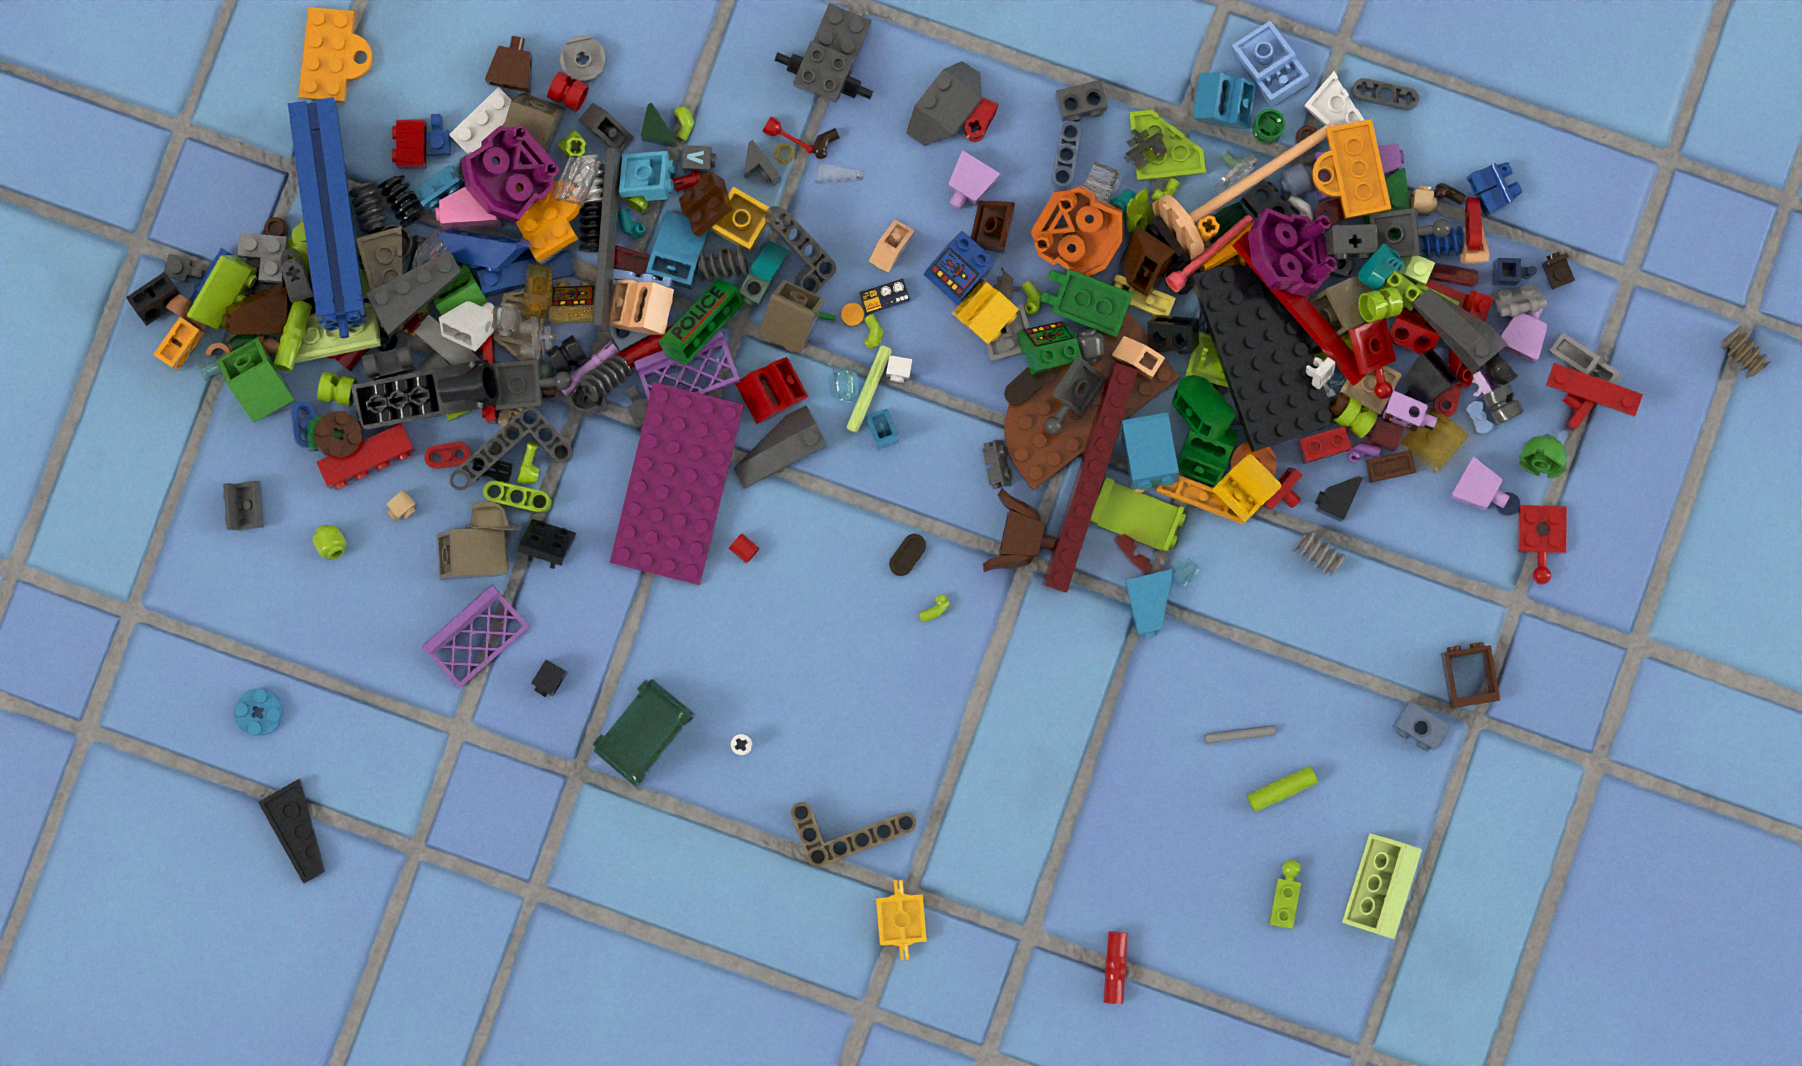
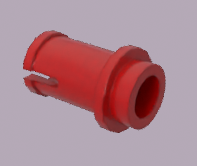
(687, 180)

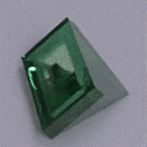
(1228, 218)

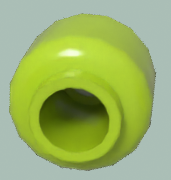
(329, 542)

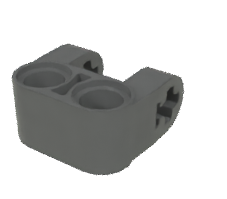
(296, 276)
(389, 363)

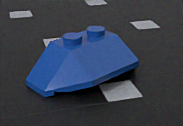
(482, 249)

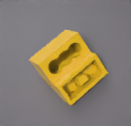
(985, 312)

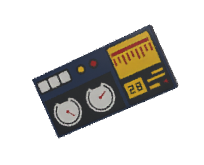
(884, 296)

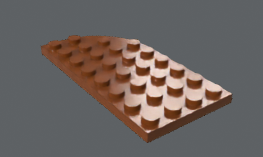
(1040, 454)

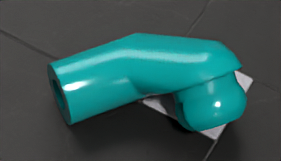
(630, 227)

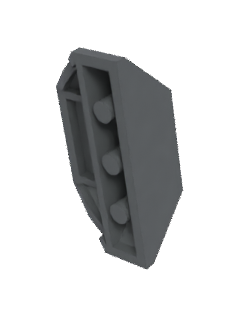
(946, 104)

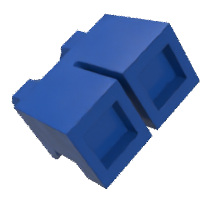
(1490, 178)

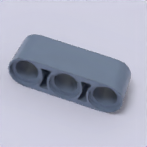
(1070, 145)

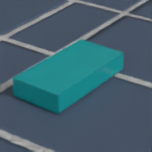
(769, 261)

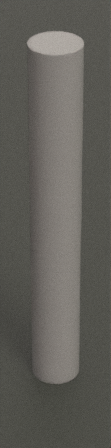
(1240, 734)

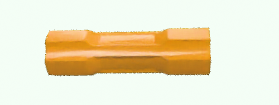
(1207, 228)

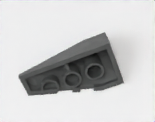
(1464, 333)
(783, 446)

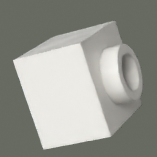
(898, 369)

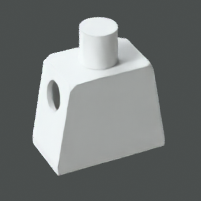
(468, 324)

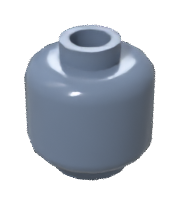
(1297, 179)

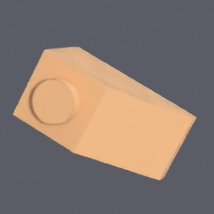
(891, 246)

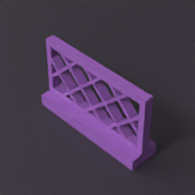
(658, 362)
(465, 618)

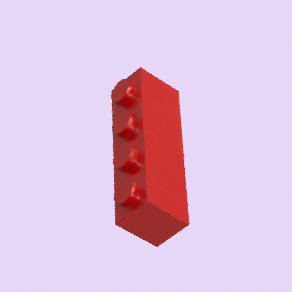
(371, 454)

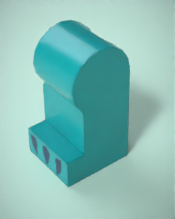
(1380, 267)

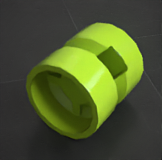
(1380, 304)
(336, 388)
(1357, 418)

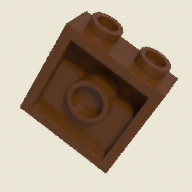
(705, 203)

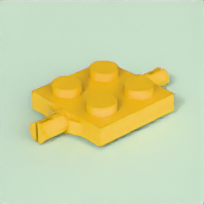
(901, 919)

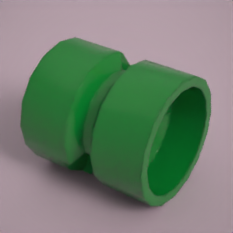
(1268, 126)

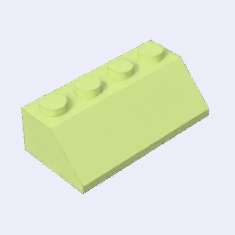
(1382, 886)

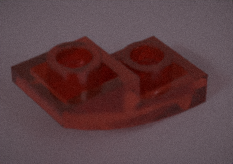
(1127, 548)

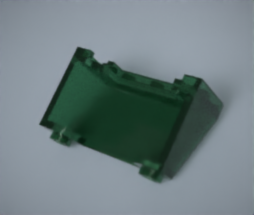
(643, 732)

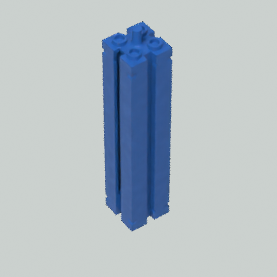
(327, 215)

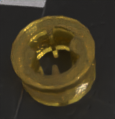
(777, 151)

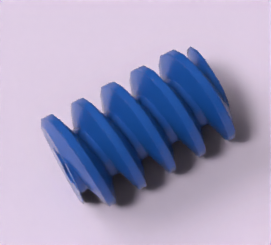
(1453, 241)

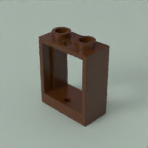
(1475, 648)

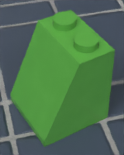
(255, 380)

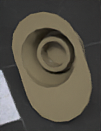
(490, 516)

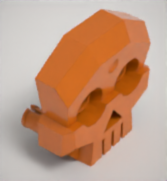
(1094, 240)

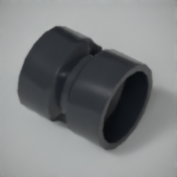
(566, 355)

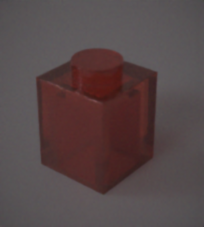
(1385, 435)

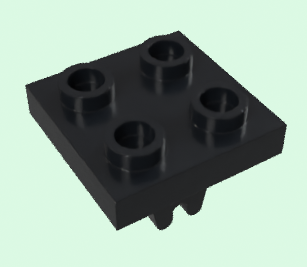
(546, 542)

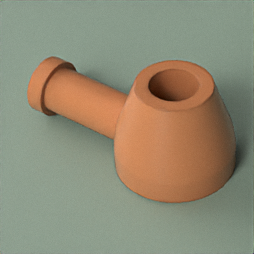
(181, 307)

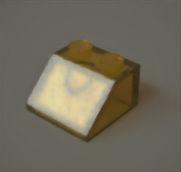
(1435, 446)

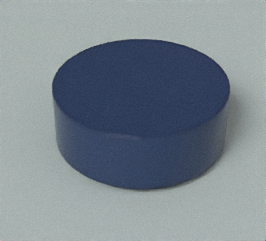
(1511, 506)

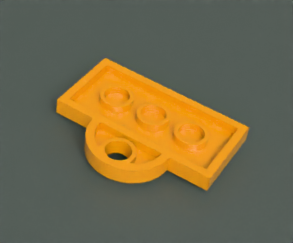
(331, 55)
(1353, 169)
(548, 225)

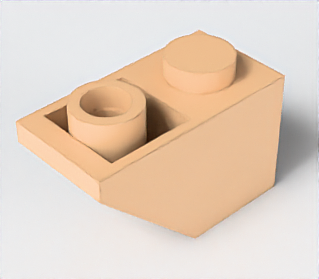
(1138, 357)

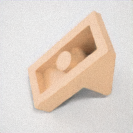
(1472, 256)

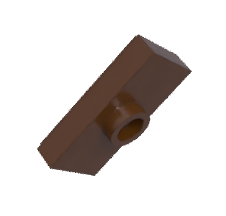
(1390, 466)

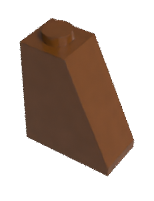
(258, 313)

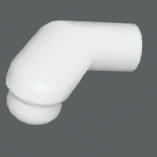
(1302, 206)

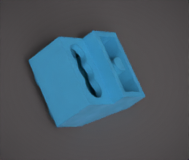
(1224, 100)

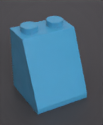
(1150, 451)

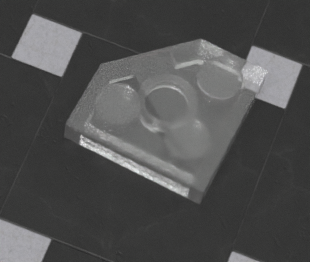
(1240, 171)

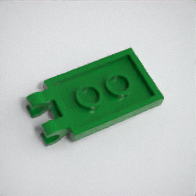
(1088, 301)

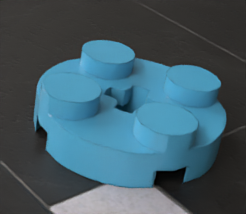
(245, 709)

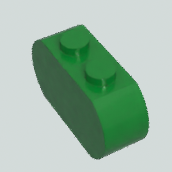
(1203, 407)

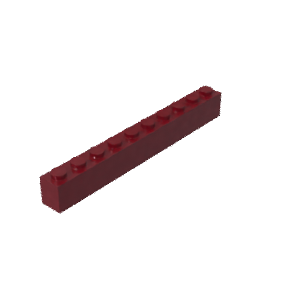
(1089, 477)

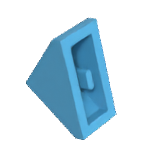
(882, 429)

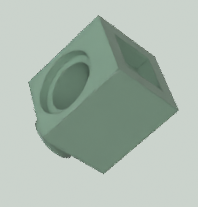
(754, 299)

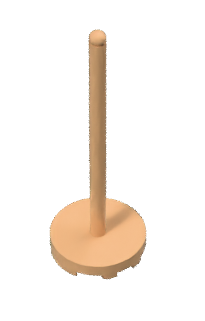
(1183, 224)

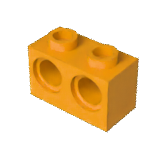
(178, 344)

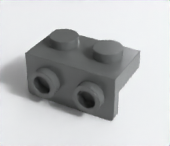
(243, 505)

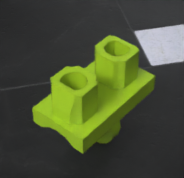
(1408, 291)

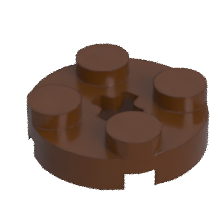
(334, 447)

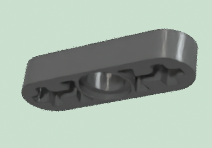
(1369, 85)

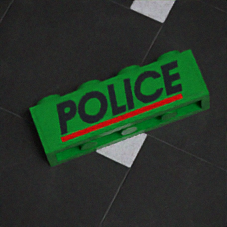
(701, 322)

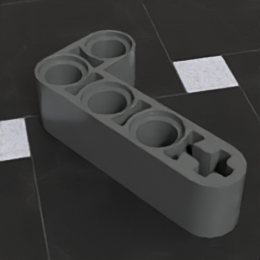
(798, 245)

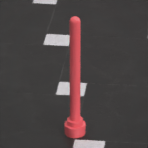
(1177, 280)

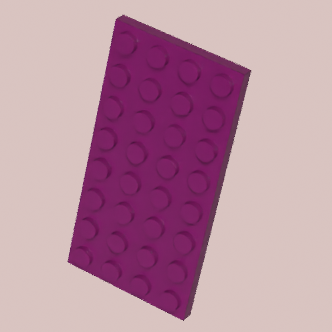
(676, 483)

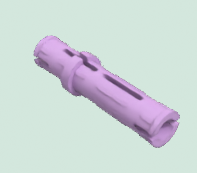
(596, 359)

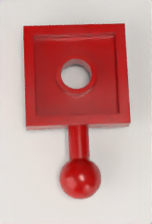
(1373, 359)
(1530, 541)

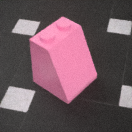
(464, 213)

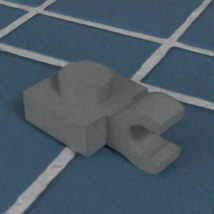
(181, 268)
(639, 406)

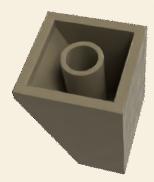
(537, 116)
(1340, 304)
(791, 316)
(472, 553)

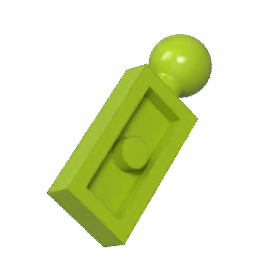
(1286, 896)

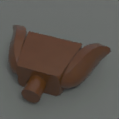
(1021, 535)

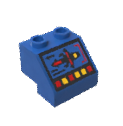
(959, 267)

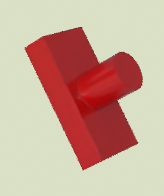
(1581, 409)
(1285, 493)

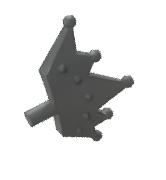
(1006, 285)

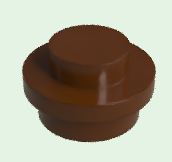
(276, 227)

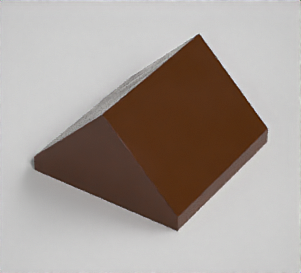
(992, 225)

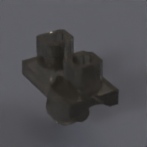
(1153, 143)

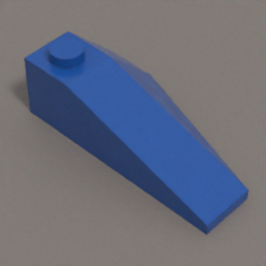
(514, 275)

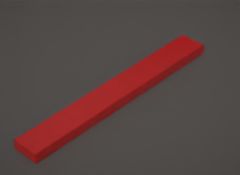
(1311, 321)

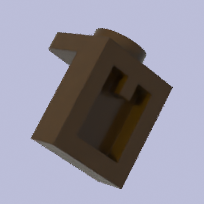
(1558, 270)

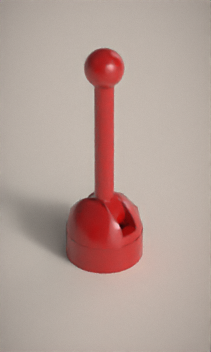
(773, 128)

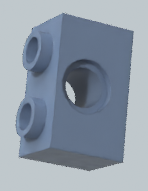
(1434, 730)

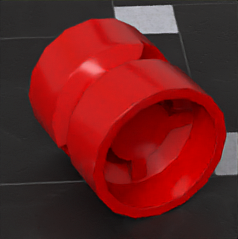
(570, 92)

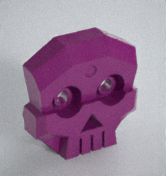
(495, 184)
(1290, 251)

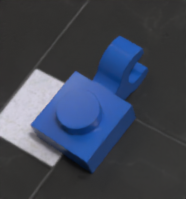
(437, 140)

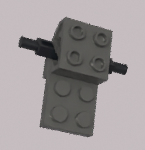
(831, 57)

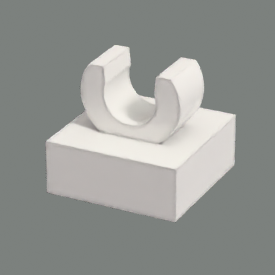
(1322, 373)

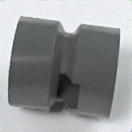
(1502, 404)

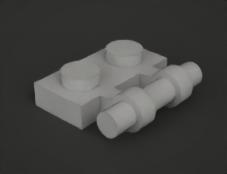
(1518, 300)

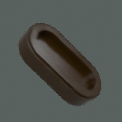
(1023, 387)
(907, 555)

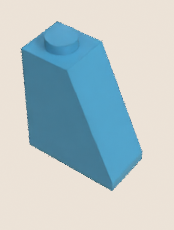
(1148, 601)

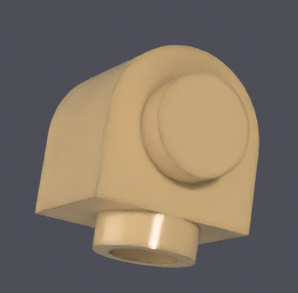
(1423, 200)
(401, 506)

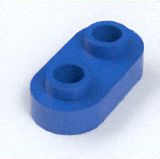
(300, 424)

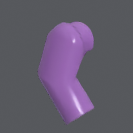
(1362, 449)

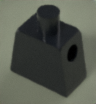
(1429, 377)

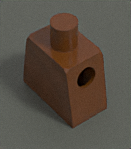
(511, 67)

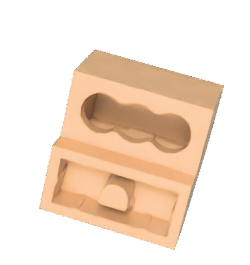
(641, 307)

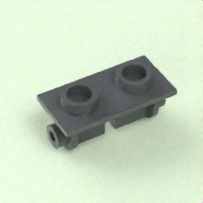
(996, 453)

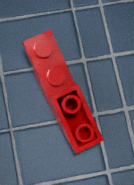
(1479, 306)

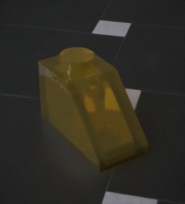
(537, 290)

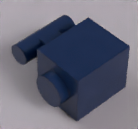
(1509, 271)

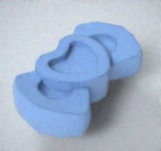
(1478, 417)

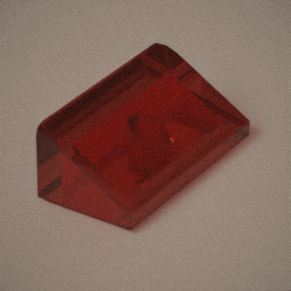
(1454, 275)

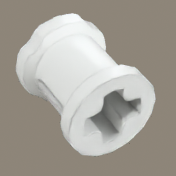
(734, 743)

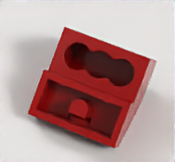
(771, 390)

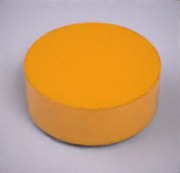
(852, 314)

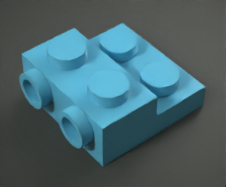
(647, 175)

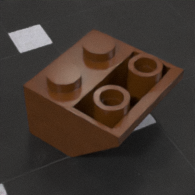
(1145, 261)

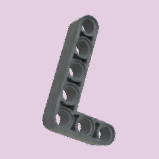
(506, 444)

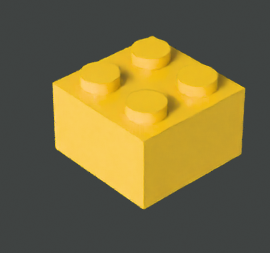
(744, 222)

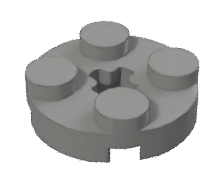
(571, 52)

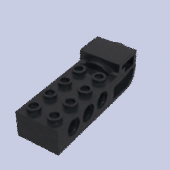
(425, 394)

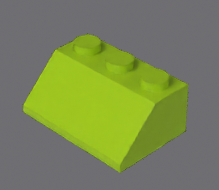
(222, 288)

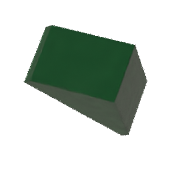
(655, 129)

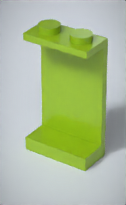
(1137, 516)

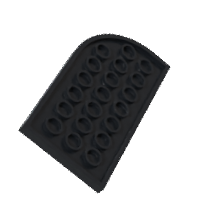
(1261, 357)

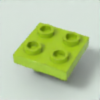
(1205, 362)

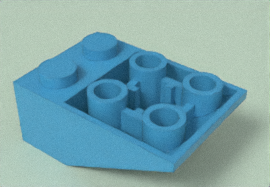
(676, 251)

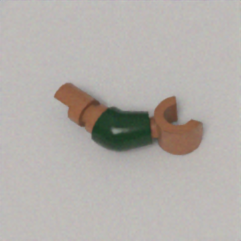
(271, 344)

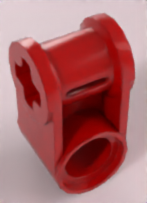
(980, 117)

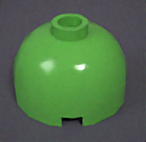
(1543, 455)

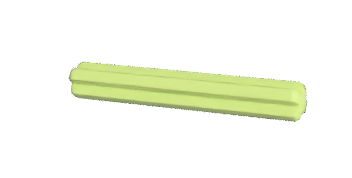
(869, 389)

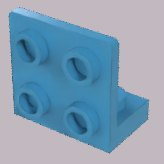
(437, 188)

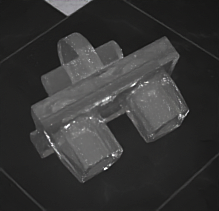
(534, 328)

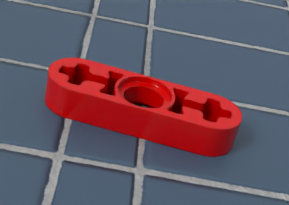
(1473, 224)

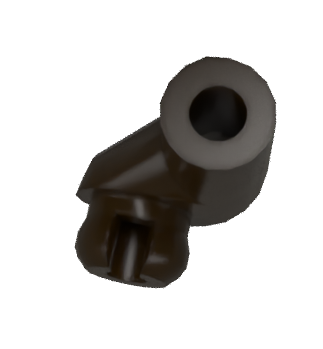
(821, 143)
(1443, 190)

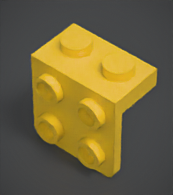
(1247, 487)

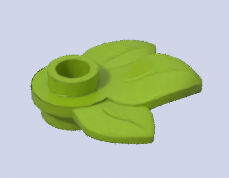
(1139, 211)

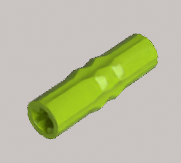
(292, 336)
(1282, 789)

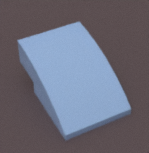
(1271, 64)

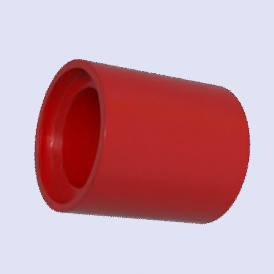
(744, 548)

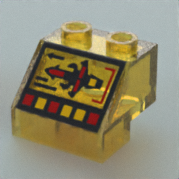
(572, 303)

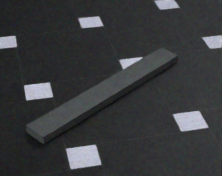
(607, 240)

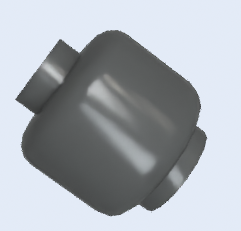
(1091, 345)

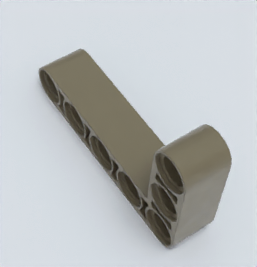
(849, 839)

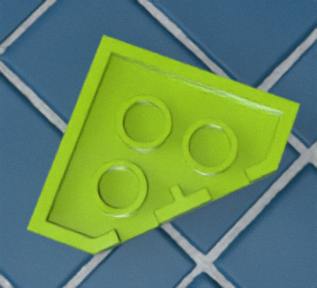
(1182, 155)

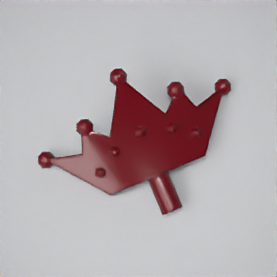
(414, 323)

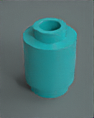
(1122, 200)

